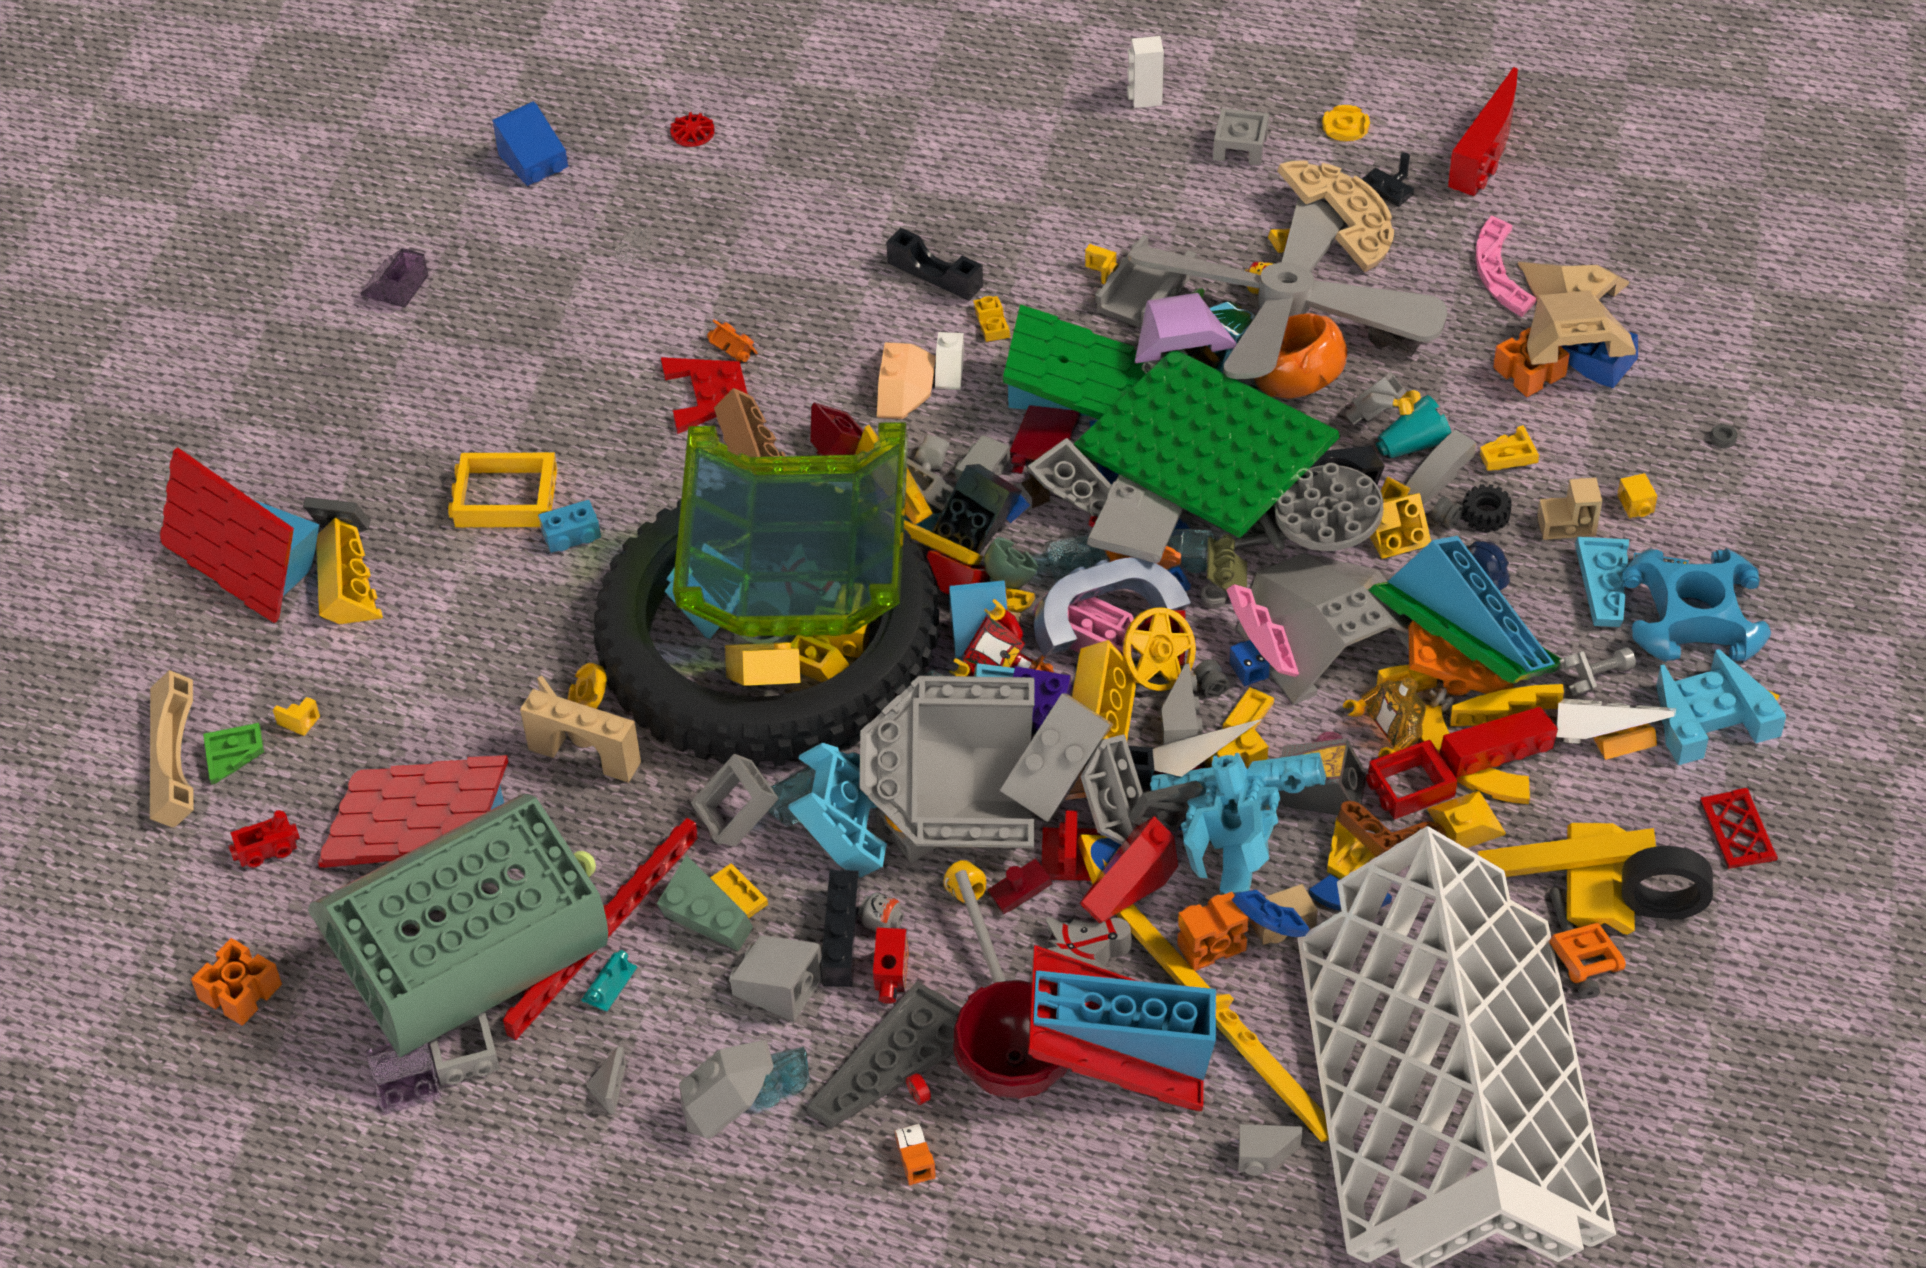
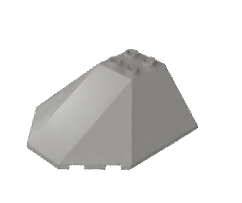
(1322, 610)
(944, 755)

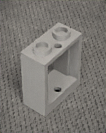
(715, 791)
(478, 1063)

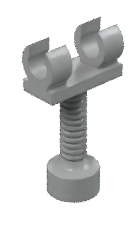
(1623, 660)

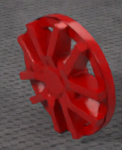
(692, 130)

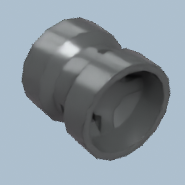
(1211, 677)

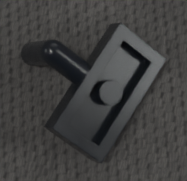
(1391, 187)

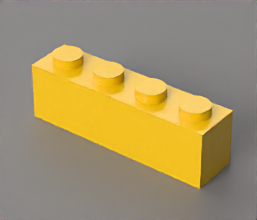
(343, 576)

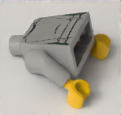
(1381, 395)

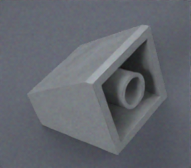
(778, 975)

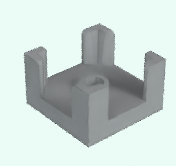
(1242, 132)

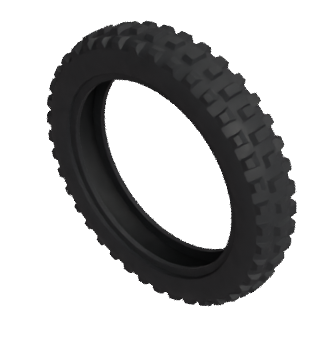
(749, 725)

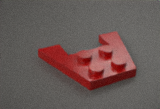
(710, 383)

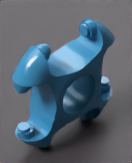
(1685, 624)

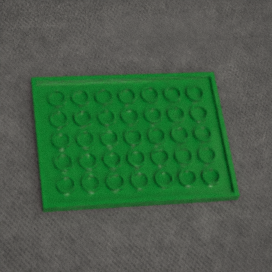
(1206, 442)

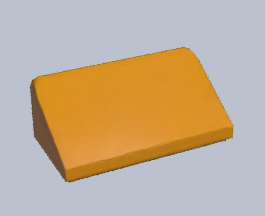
(1626, 741)

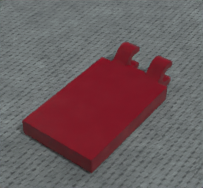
(1040, 432)

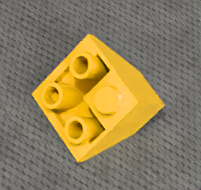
(1401, 527)

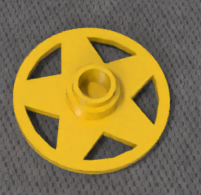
(1158, 648)

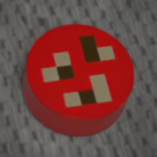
(918, 1088)

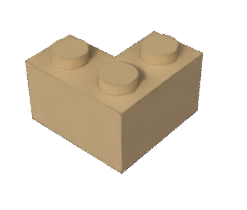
(1573, 515)

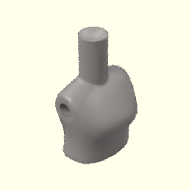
(932, 453)

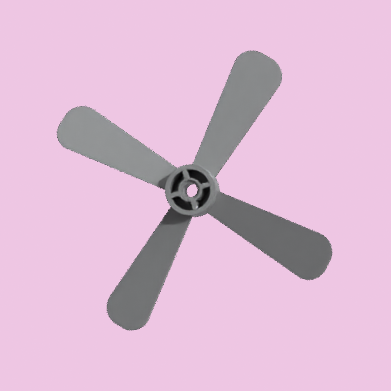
(1291, 290)

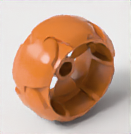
(1308, 359)

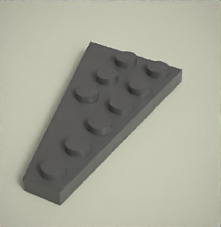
(904, 1043)

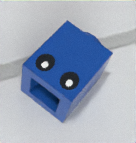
(1248, 663)

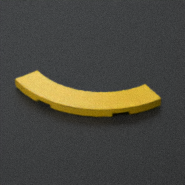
(1490, 781)

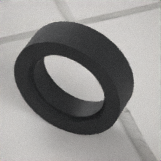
(1667, 861)

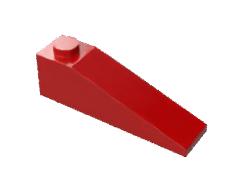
(1134, 872)

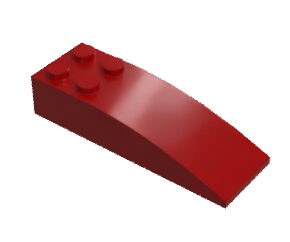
(1484, 142)

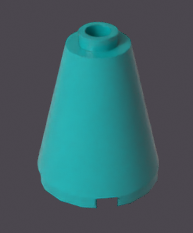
(1414, 431)

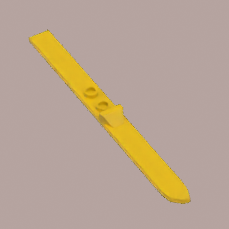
(1229, 1024)

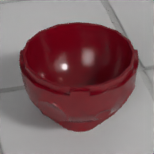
(994, 1030)

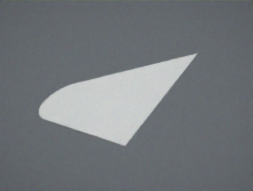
(1184, 755)

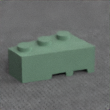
(704, 907)

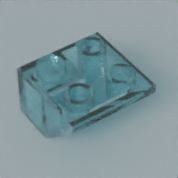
(787, 1077)

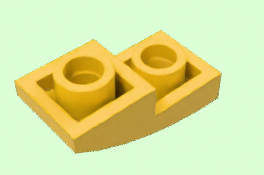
(991, 318)

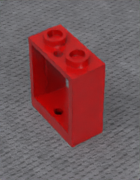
(1405, 759)

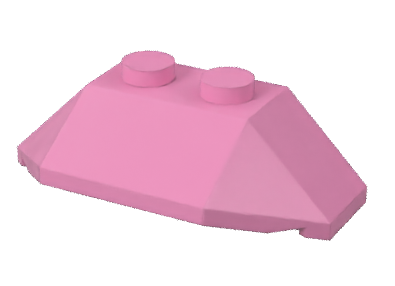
(1097, 622)

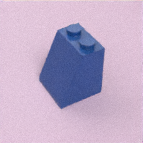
(529, 144)

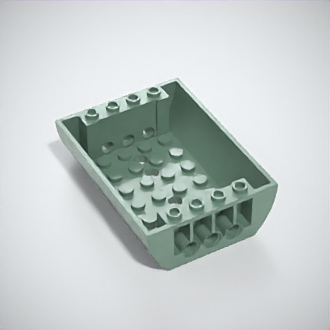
(487, 941)

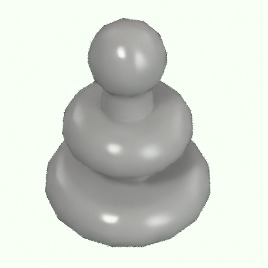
(1439, 698)

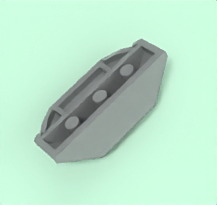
(1112, 788)
(724, 1087)

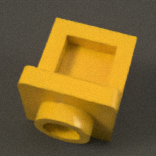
(1101, 260)

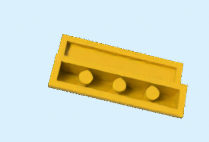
(1596, 891)

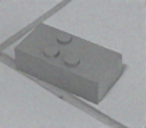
(1056, 757)

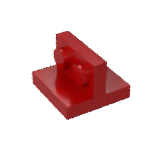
(1061, 851)

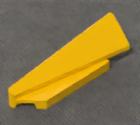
(915, 503)

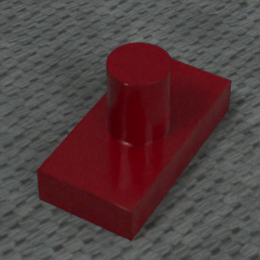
(1019, 885)

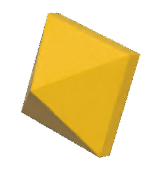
(1393, 488)

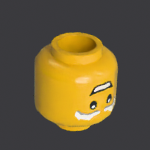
(975, 875)

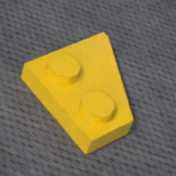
(1509, 451)
(1346, 853)

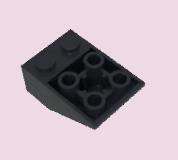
(976, 508)

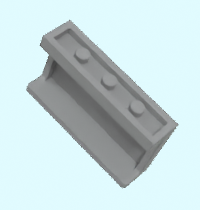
(1132, 285)

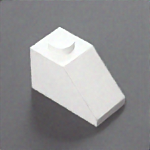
(949, 360)

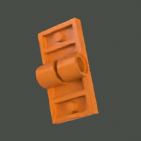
(1443, 661)

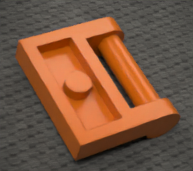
(1583, 944)

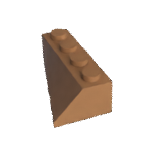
(744, 426)

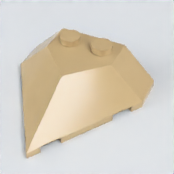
(1556, 279)

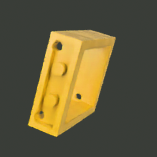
(503, 514)

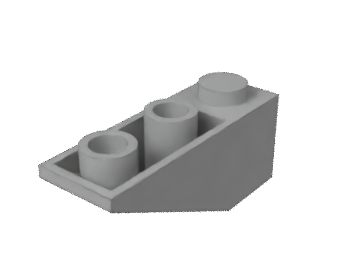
(1180, 710)

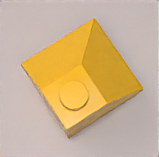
(1467, 820)

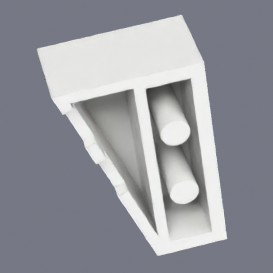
(1145, 72)

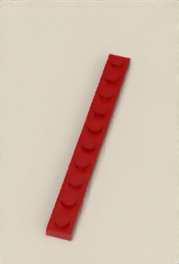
(617, 910)

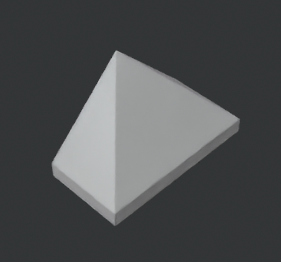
(608, 1079)

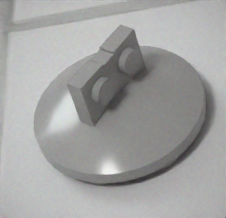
(1330, 509)

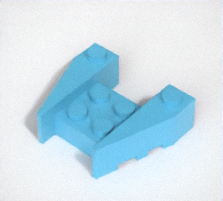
(1714, 702)
(839, 810)

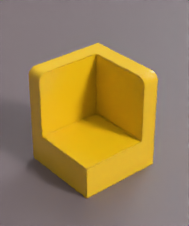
(297, 718)

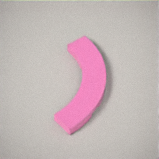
(1492, 270)

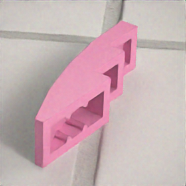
(1267, 637)

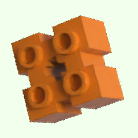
(1514, 362)
(1212, 931)
(236, 981)

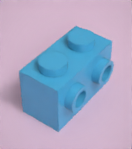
(570, 527)

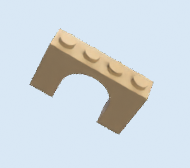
(614, 737)

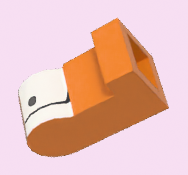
(915, 1154)

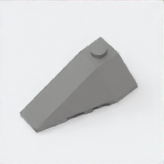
(1072, 477)

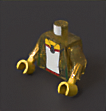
(1395, 710)

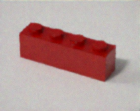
(1498, 742)

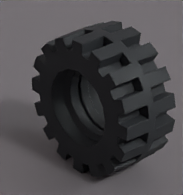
(1487, 519)

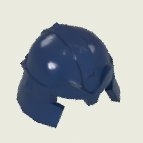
(1492, 561)

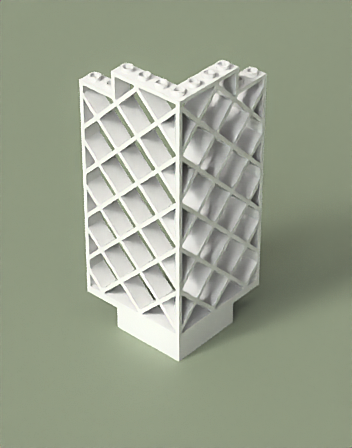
(1510, 1052)

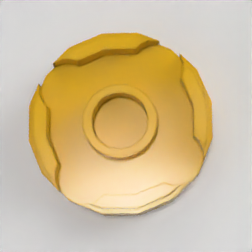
(1339, 126)
(589, 685)

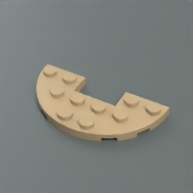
(1354, 200)

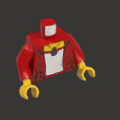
(994, 643)

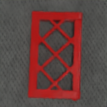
(1750, 857)

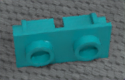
(610, 981)

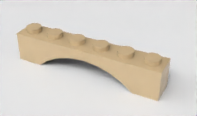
(169, 706)

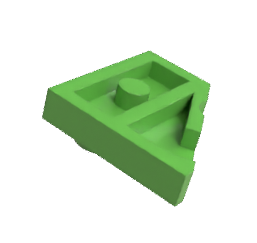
(231, 749)

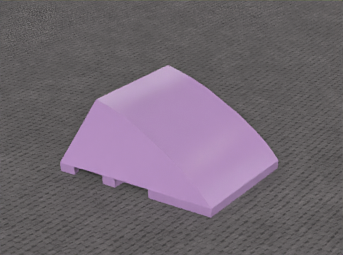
(1178, 325)

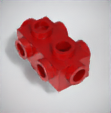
(264, 840)

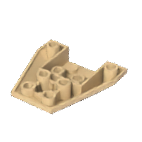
(1574, 320)

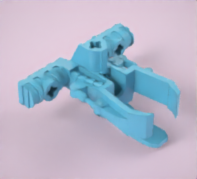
(1234, 810)

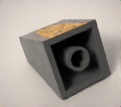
(1343, 780)

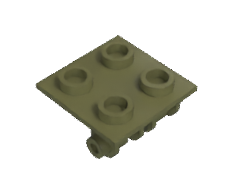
(1223, 565)

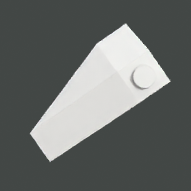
(1590, 719)

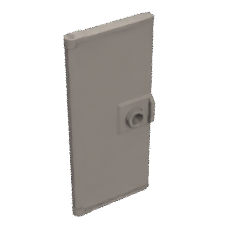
(1134, 522)

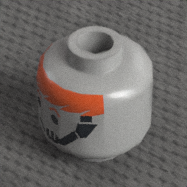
(880, 911)

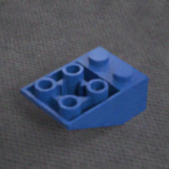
(1595, 364)

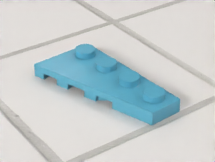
(1602, 568)

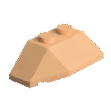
(904, 379)

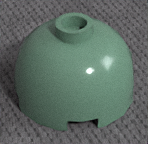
(1008, 564)

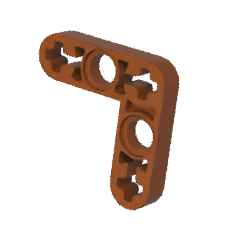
(1359, 819)

